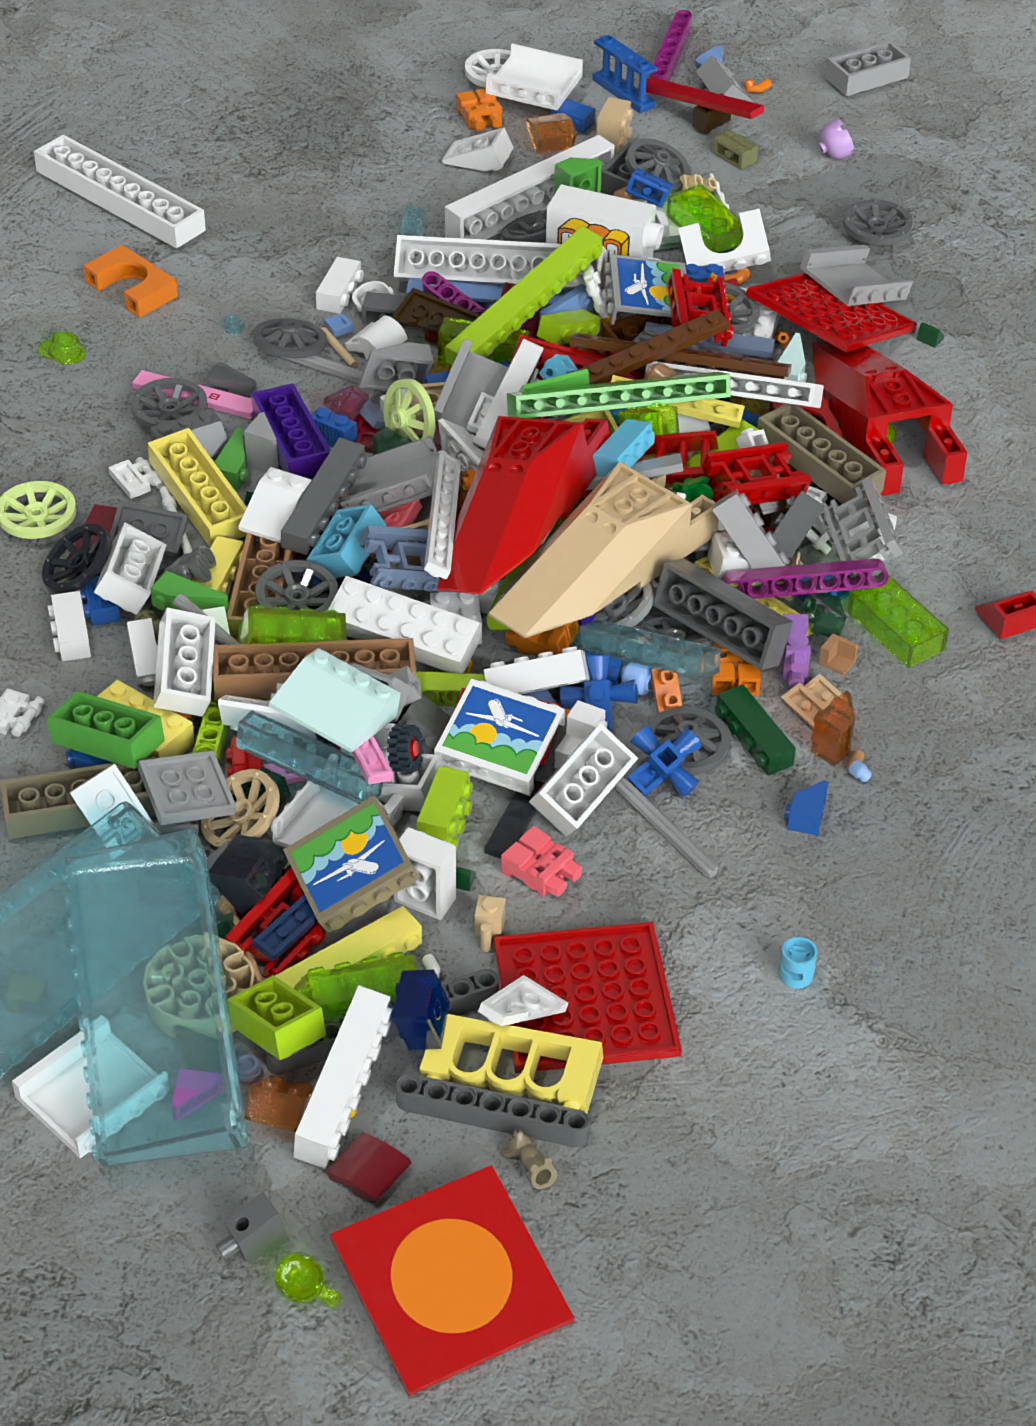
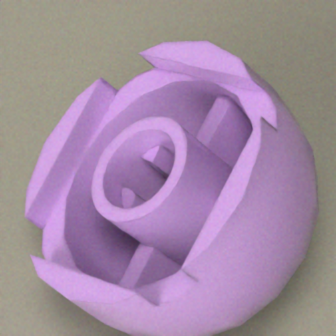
(835, 140)

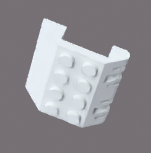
(236, 708)

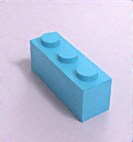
(624, 446)

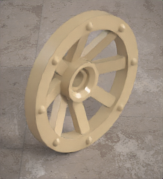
(247, 810)

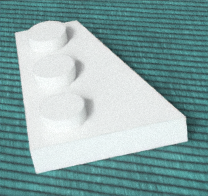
(521, 1002)

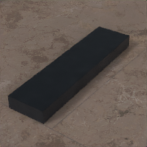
(512, 823)

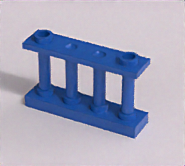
(615, 83)

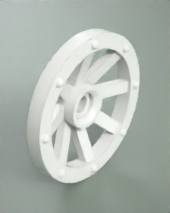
(471, 70)

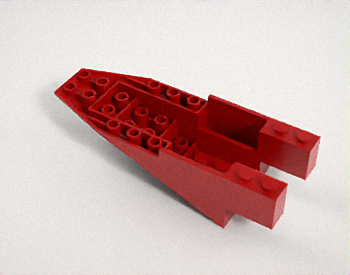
(870, 392)
(520, 489)

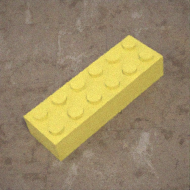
(197, 485)

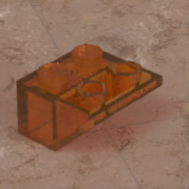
(834, 730)
(278, 1102)

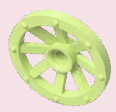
(402, 416)
(37, 514)

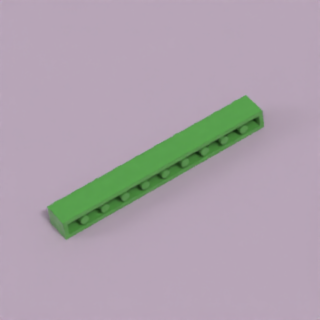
(618, 395)

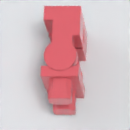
(540, 863)

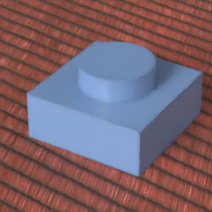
(338, 325)

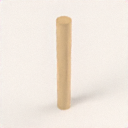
(340, 349)

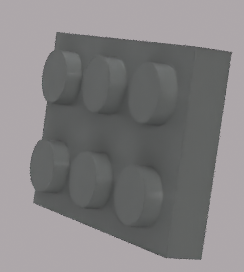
(158, 523)

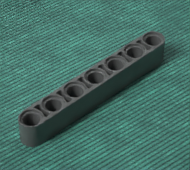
(418, 1096)

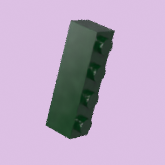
(755, 729)

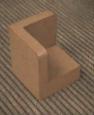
(838, 654)

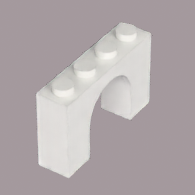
(751, 251)
(144, 645)

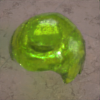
(302, 1280)

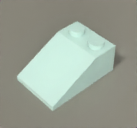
(794, 355)

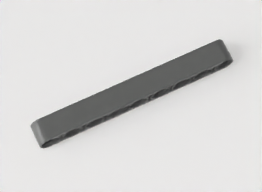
(463, 992)

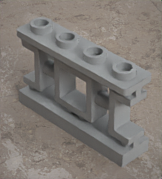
(854, 514)

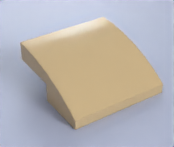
(810, 698)

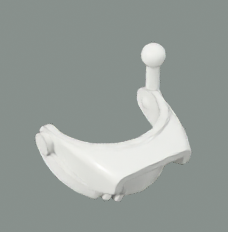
(374, 286)

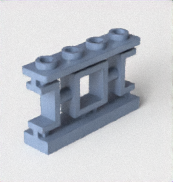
(402, 542)

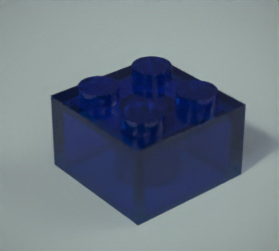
(420, 1009)

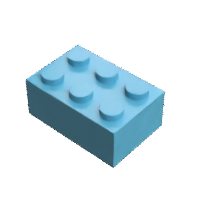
(339, 544)

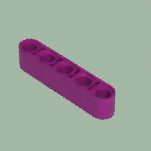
(445, 288)

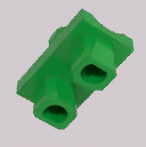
(694, 488)

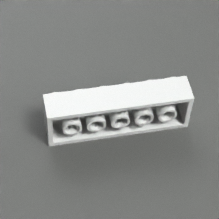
(438, 635)
(343, 1078)

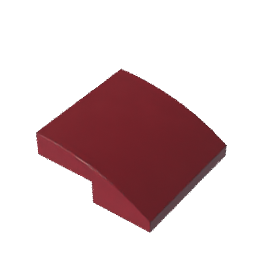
(368, 1167)

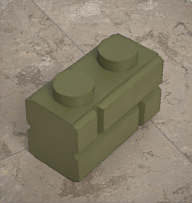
(735, 149)

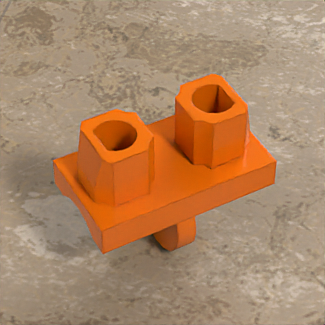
(665, 689)

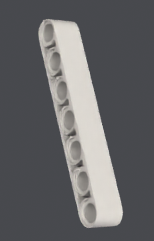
(516, 376)

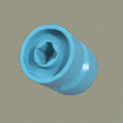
(798, 962)

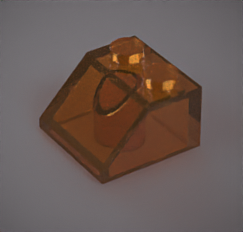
(551, 132)

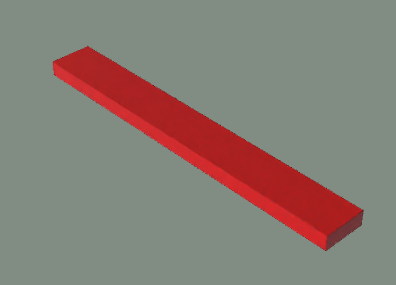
(703, 98)

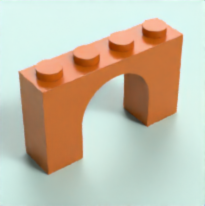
(122, 263)

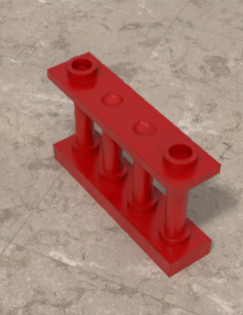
(682, 443)

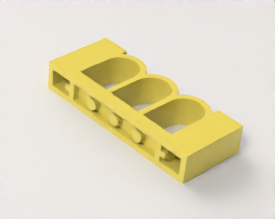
(572, 1091)

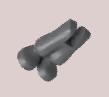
(194, 563)

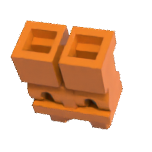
(479, 109)
(548, 641)
(735, 672)

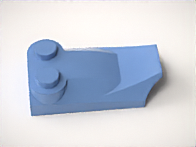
(574, 300)

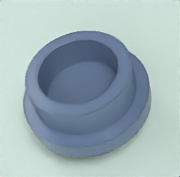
(248, 1068)

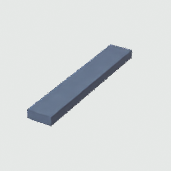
(739, 343)

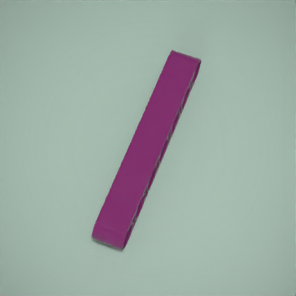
(672, 45)
(815, 584)

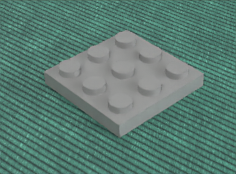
(187, 787)

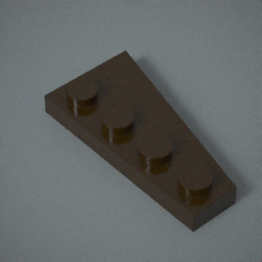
(428, 311)

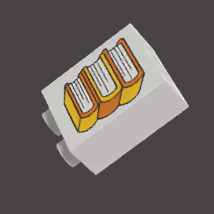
(624, 224)

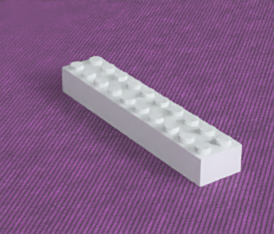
(120, 191)
(520, 194)
(476, 260)

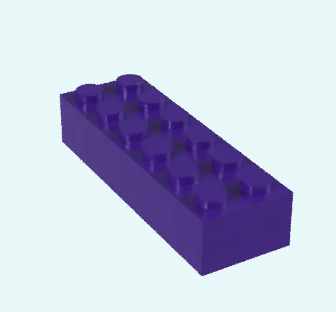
(299, 440)

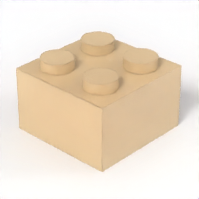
(614, 122)

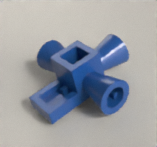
(599, 691)
(664, 762)

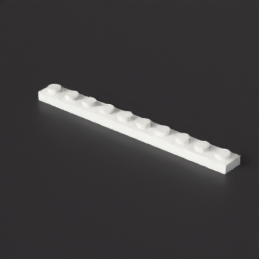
(442, 516)

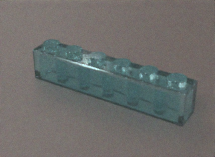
(650, 649)
(304, 757)

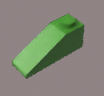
(232, 460)
(171, 585)

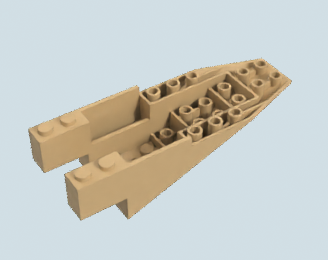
(603, 550)

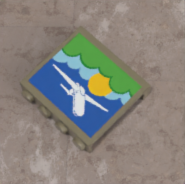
(351, 864)

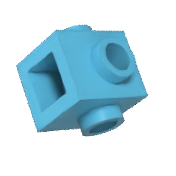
(557, 366)

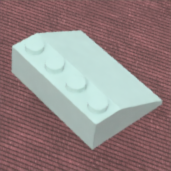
(336, 700)

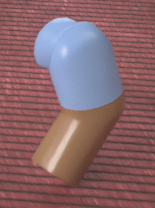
(857, 768)

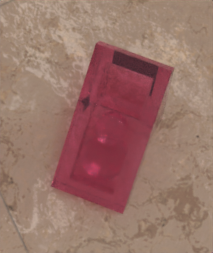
(346, 402)

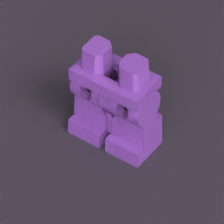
(796, 652)

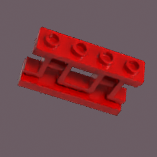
(698, 295)
(757, 489)
(264, 914)

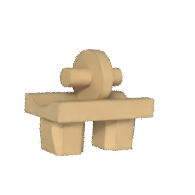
(690, 181)

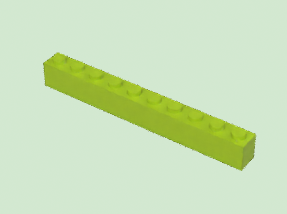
(529, 294)

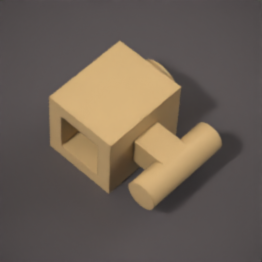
(489, 919)

